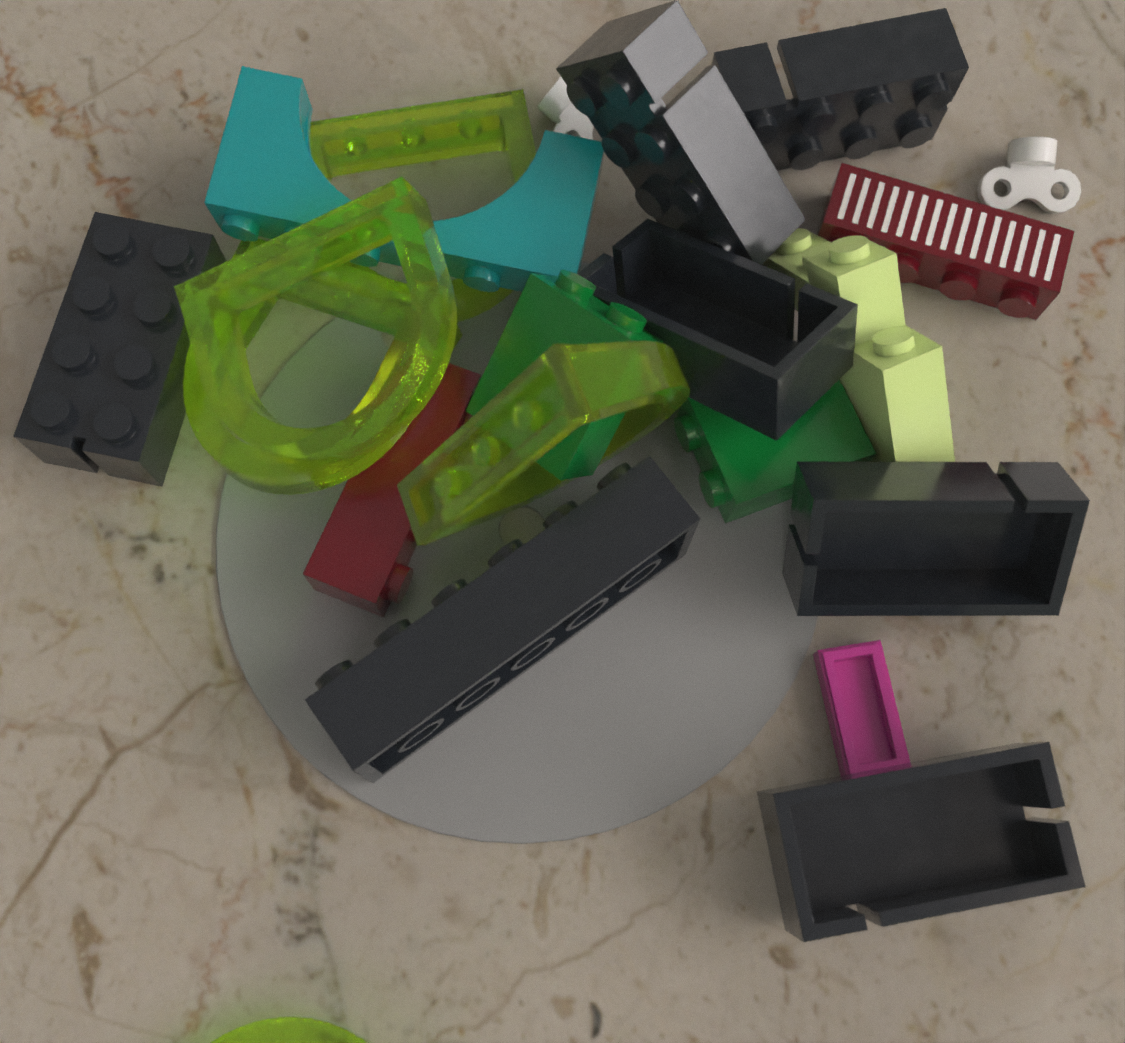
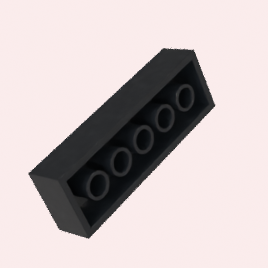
(504, 619)

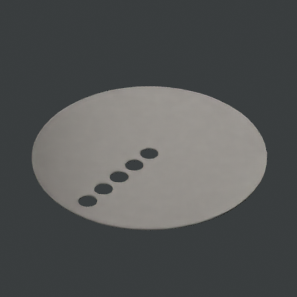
(590, 733)

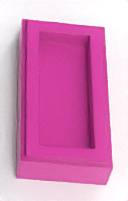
(860, 707)

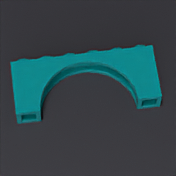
(271, 185)

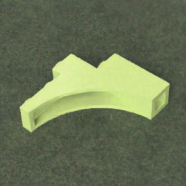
(895, 370)

